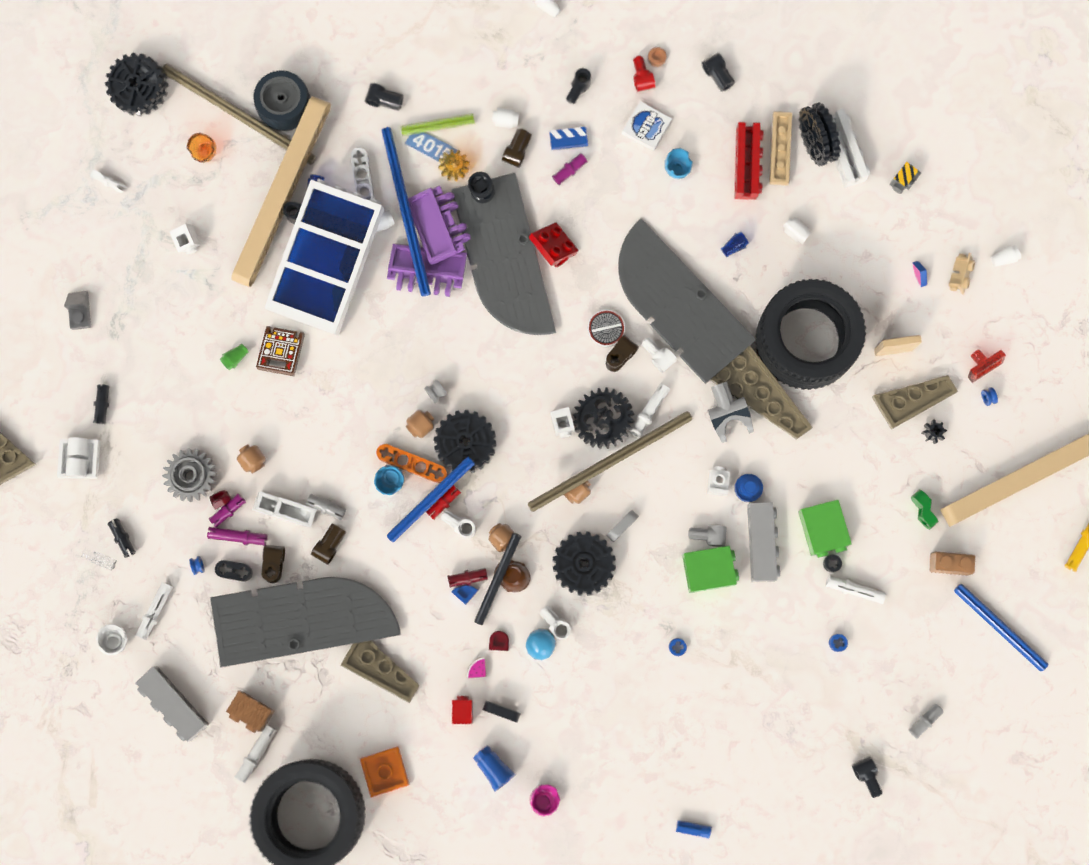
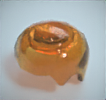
(201, 147)

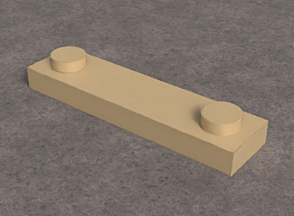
(780, 148)

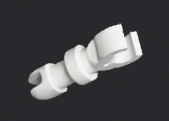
(107, 180)

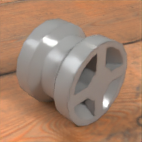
(435, 391)

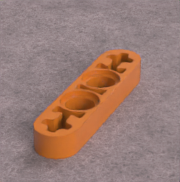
(410, 466)

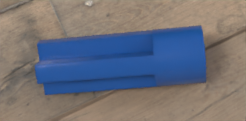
(693, 829)

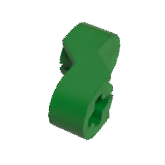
(925, 515)

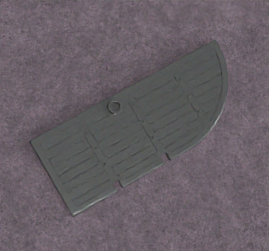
(506, 259)
(679, 303)
(297, 621)

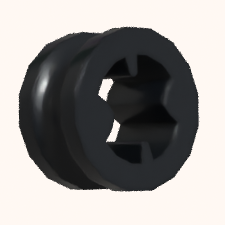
(832, 569)

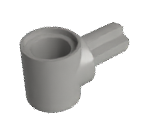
(714, 535)

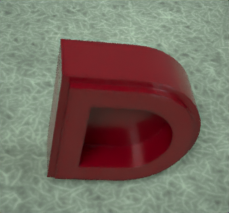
(220, 499)
(499, 641)

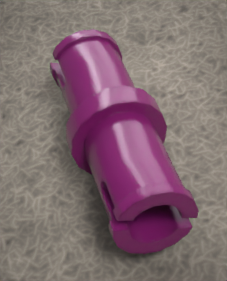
(569, 169)
(227, 510)

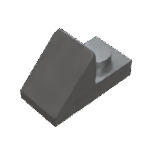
(79, 312)

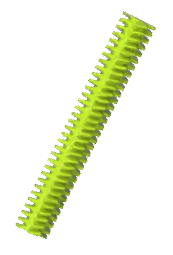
(454, 121)

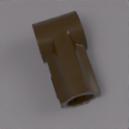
(515, 152)
(326, 548)

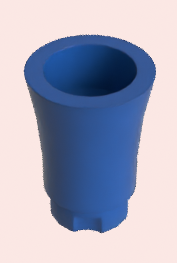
(493, 768)

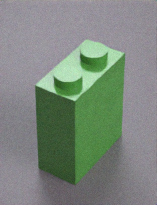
(825, 528)
(710, 569)

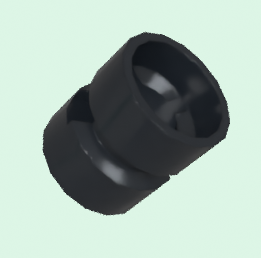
(479, 183)

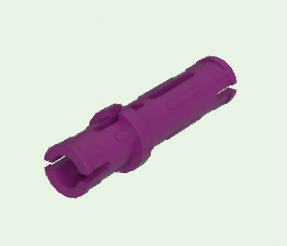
(245, 537)

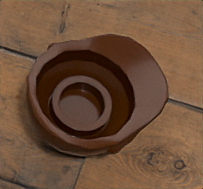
(516, 577)

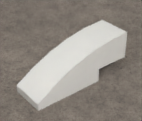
(284, 509)

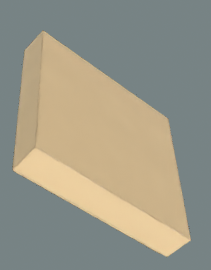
(897, 345)

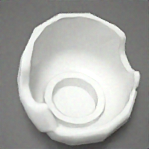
(111, 639)

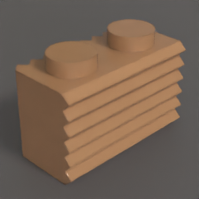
(952, 563)
(249, 711)

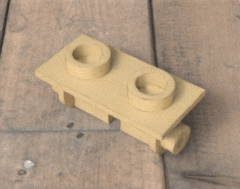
(964, 266)

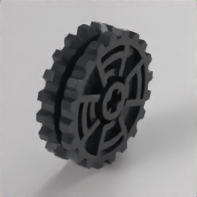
(123, 82)
(819, 134)
(469, 427)
(584, 548)

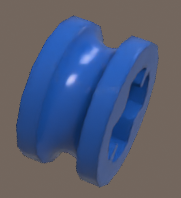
(989, 396)
(196, 565)
(840, 648)
(682, 651)

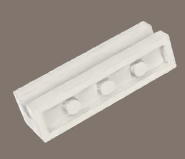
(850, 164)

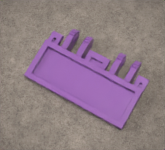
(433, 224)
(444, 271)

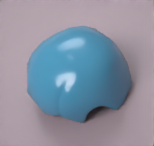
(678, 163)
(389, 479)
(540, 644)

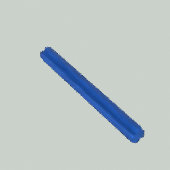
(430, 499)
(996, 623)

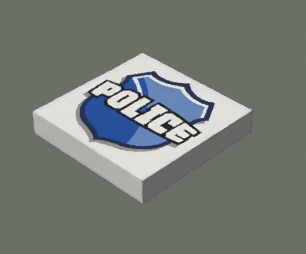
(646, 126)

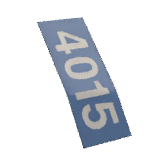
(429, 145)

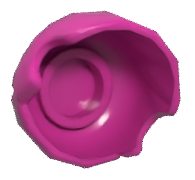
(544, 800)

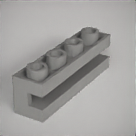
(762, 542)
(171, 703)

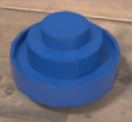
(748, 488)

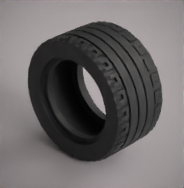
(830, 301)
(265, 807)

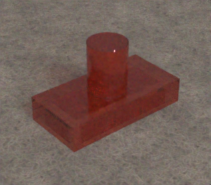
(985, 364)

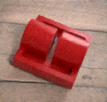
(553, 244)

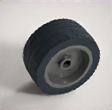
(281, 99)

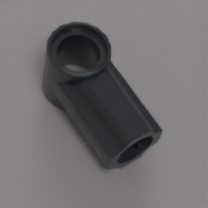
(716, 68)
(379, 96)

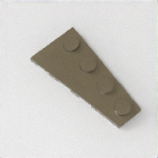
(905, 403)
(376, 667)

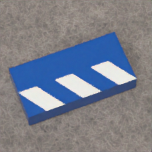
(568, 138)

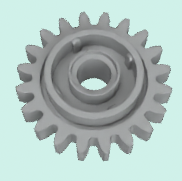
(181, 466)

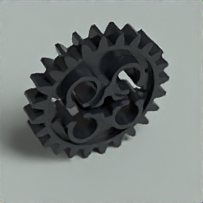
(589, 409)

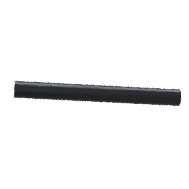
(497, 578)

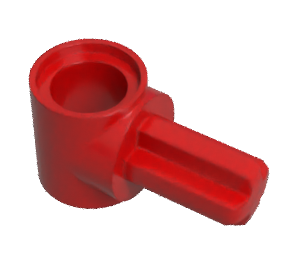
(642, 78)

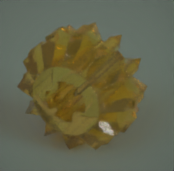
(447, 169)

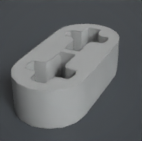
(622, 526)

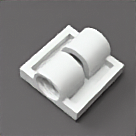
(78, 458)

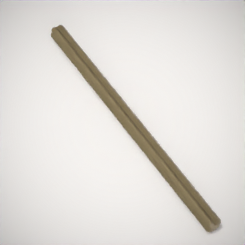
(229, 108)
(609, 461)

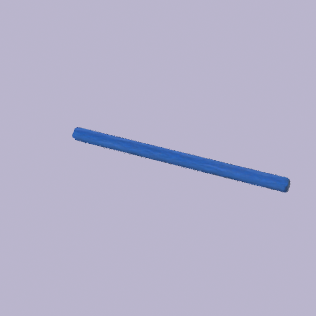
(406, 212)

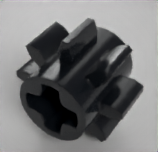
(931, 435)

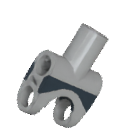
(728, 410)

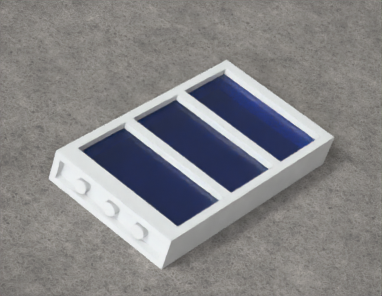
(325, 256)

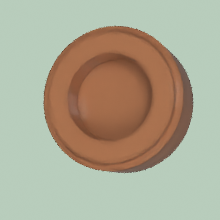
(657, 57)

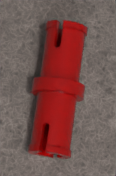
(443, 502)

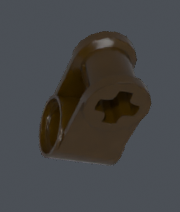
(622, 351)
(273, 559)

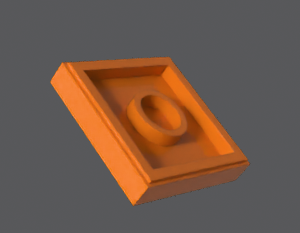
(384, 771)

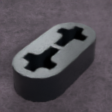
(234, 566)
(501, 711)

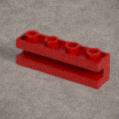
(748, 161)

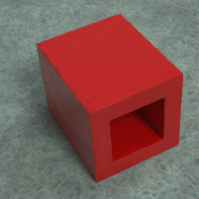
(462, 710)

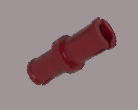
(467, 577)

